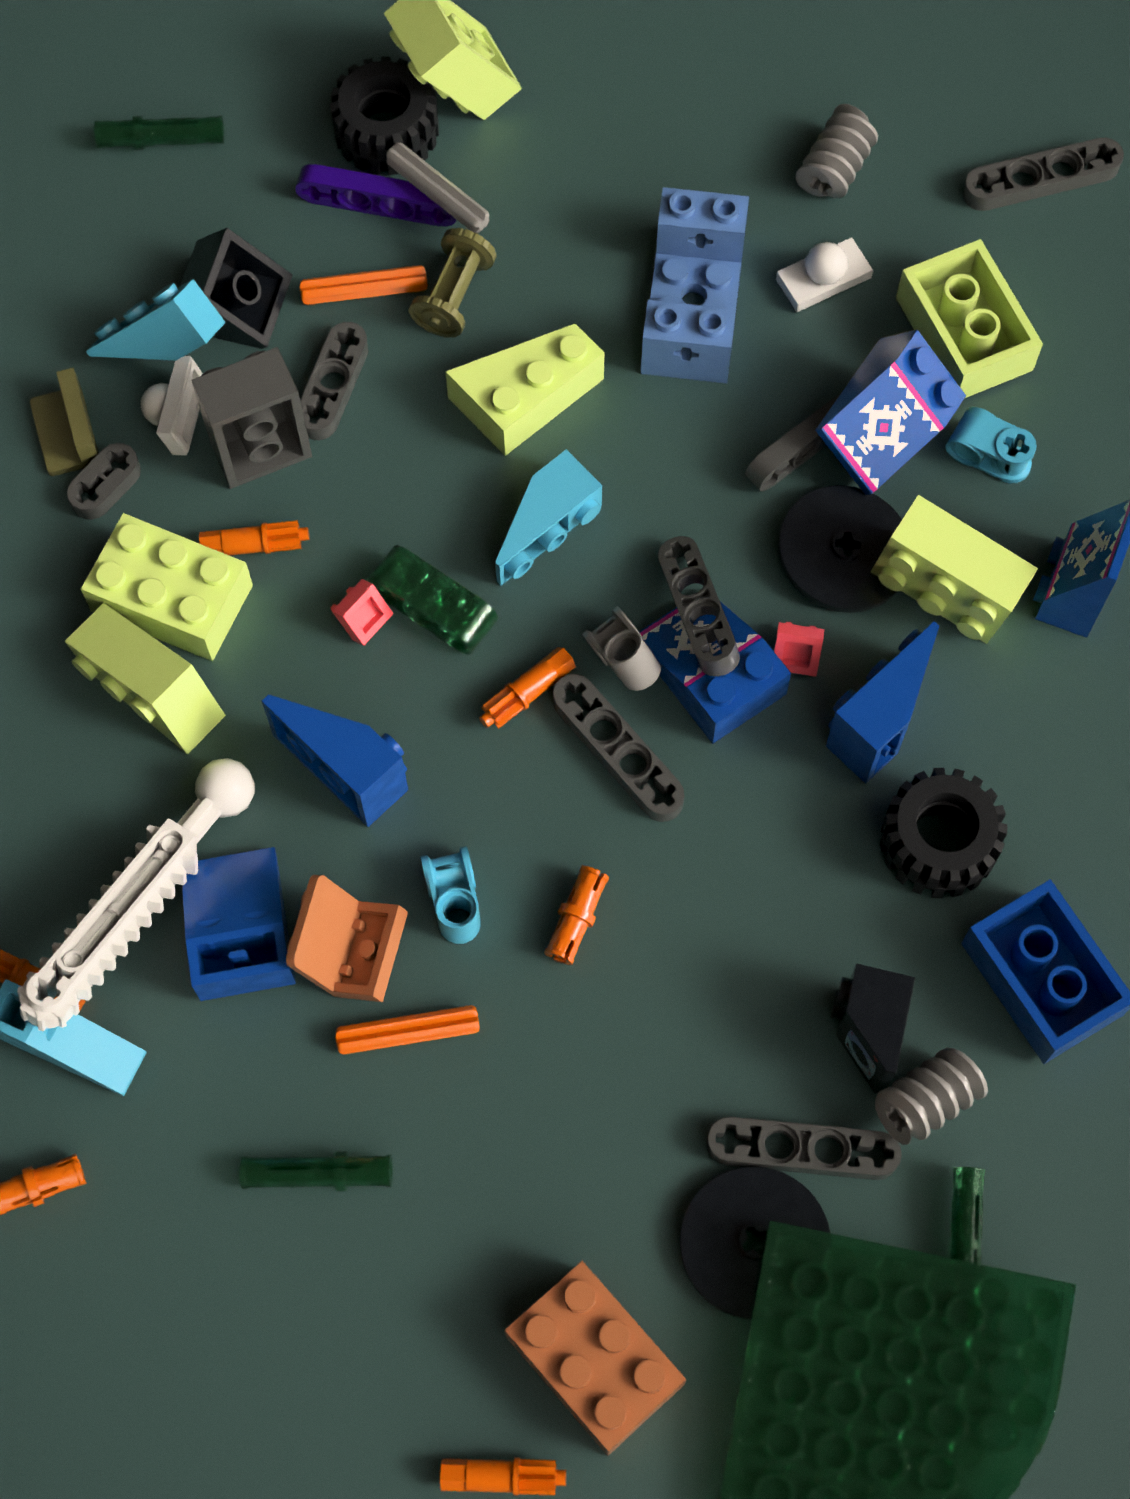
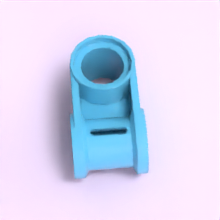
(989, 443)
(452, 887)

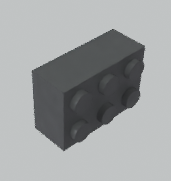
(253, 416)

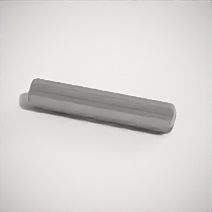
(437, 187)

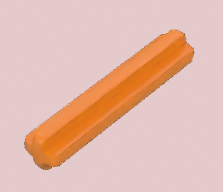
(363, 285)
(407, 1029)

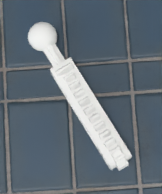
(222, 791)

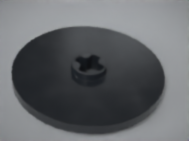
(811, 550)
(717, 1229)

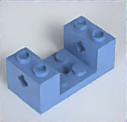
(701, 254)

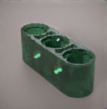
(433, 600)

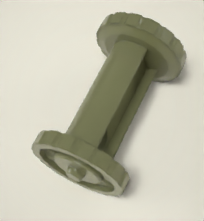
(439, 310)

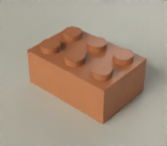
(595, 1358)

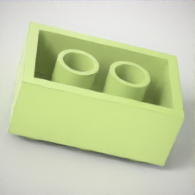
(452, 54)
(969, 317)
(953, 570)
(168, 586)

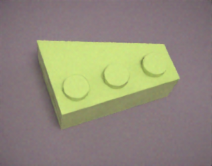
(526, 384)
(145, 676)

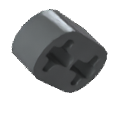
(102, 479)

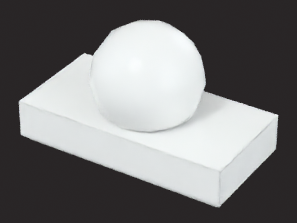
(824, 273)
(174, 406)

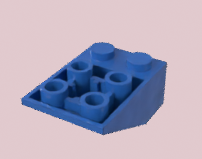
(874, 720)
(236, 925)

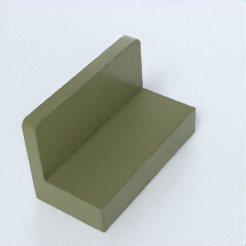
(64, 426)

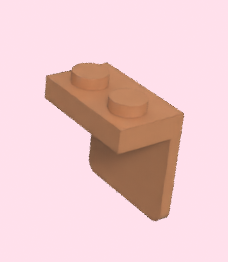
(345, 941)

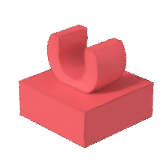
(362, 611)
(799, 647)

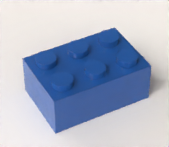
(1047, 971)

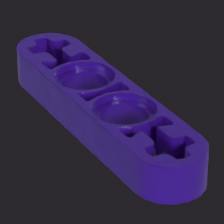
(369, 195)

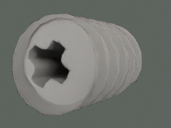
(837, 153)
(930, 1095)

